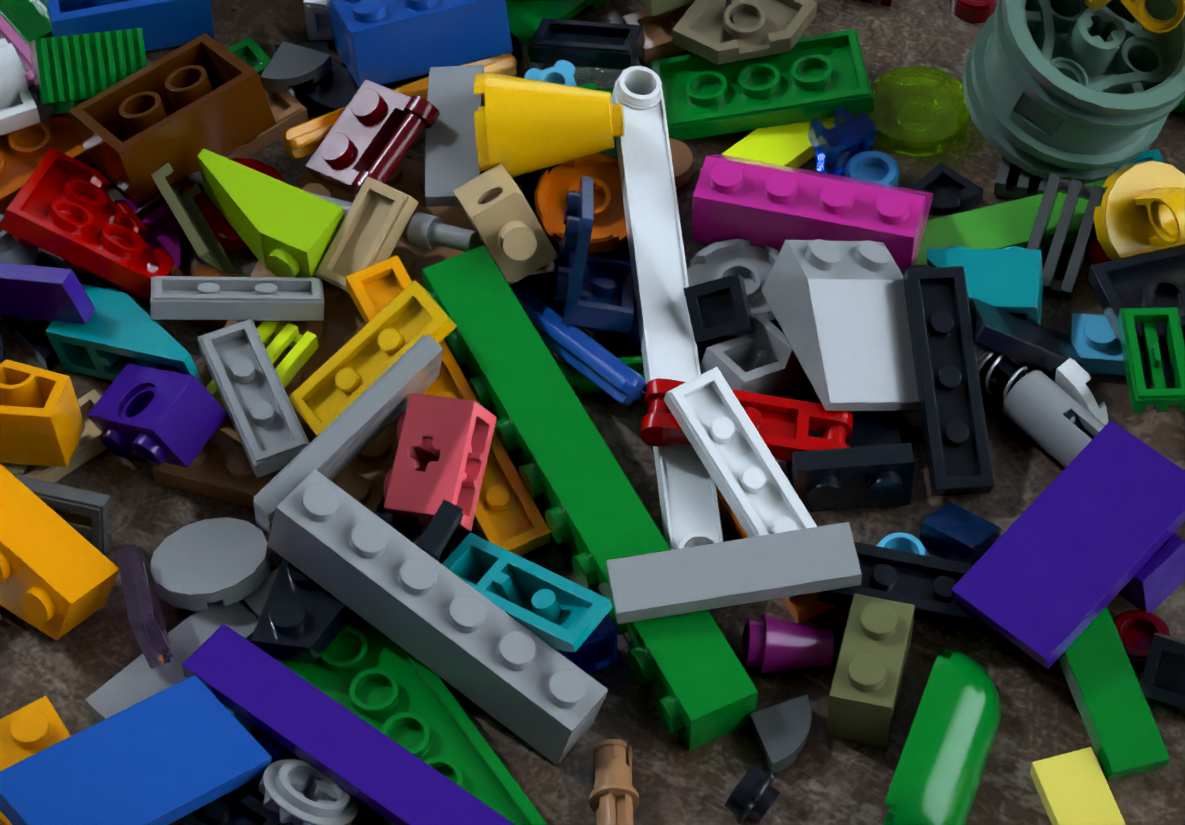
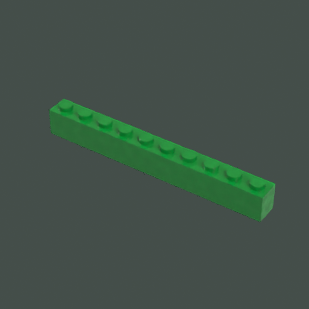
(585, 494)

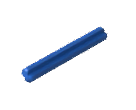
(582, 351)

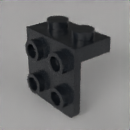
(867, 475)

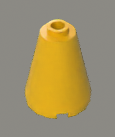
(541, 123)

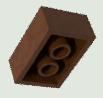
(170, 113)

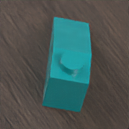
(116, 336)
(537, 598)

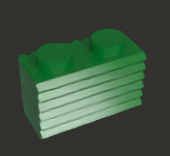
(83, 65)

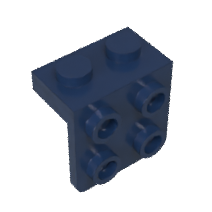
(592, 288)

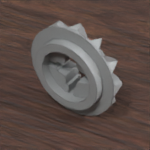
(324, 800)

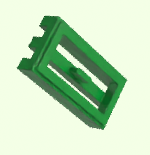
(1159, 394)

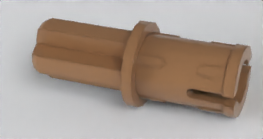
(613, 791)

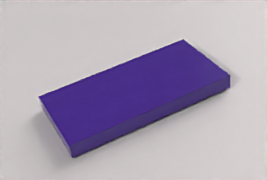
(1076, 545)

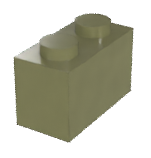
(870, 670)

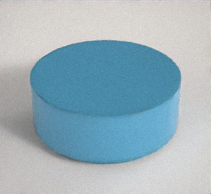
(873, 167)

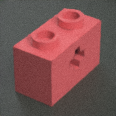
(439, 457)

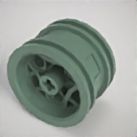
(1073, 85)

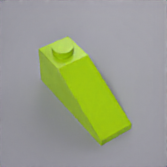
(274, 219)

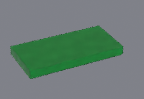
(767, 90)

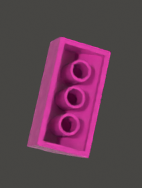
(789, 203)

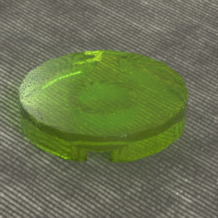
(918, 110)

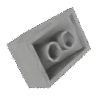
(846, 322)

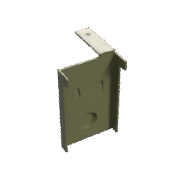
(189, 218)

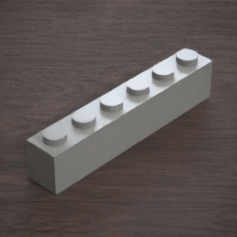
(436, 616)

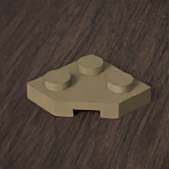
(742, 28)

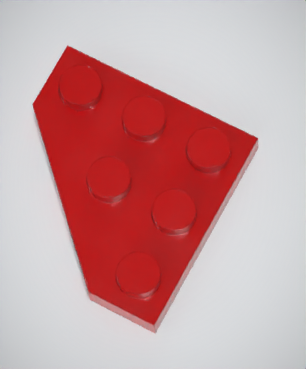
(73, 217)

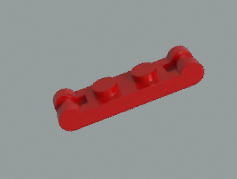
(779, 421)

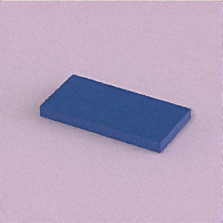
(137, 765)

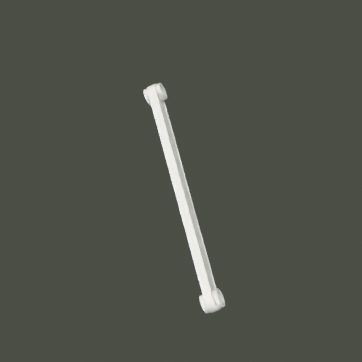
(658, 277)

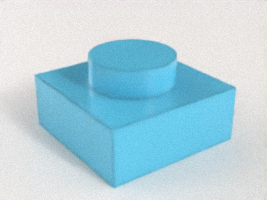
(1096, 344)

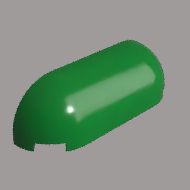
(946, 745)

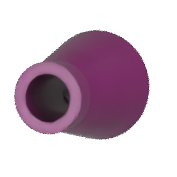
(783, 645)

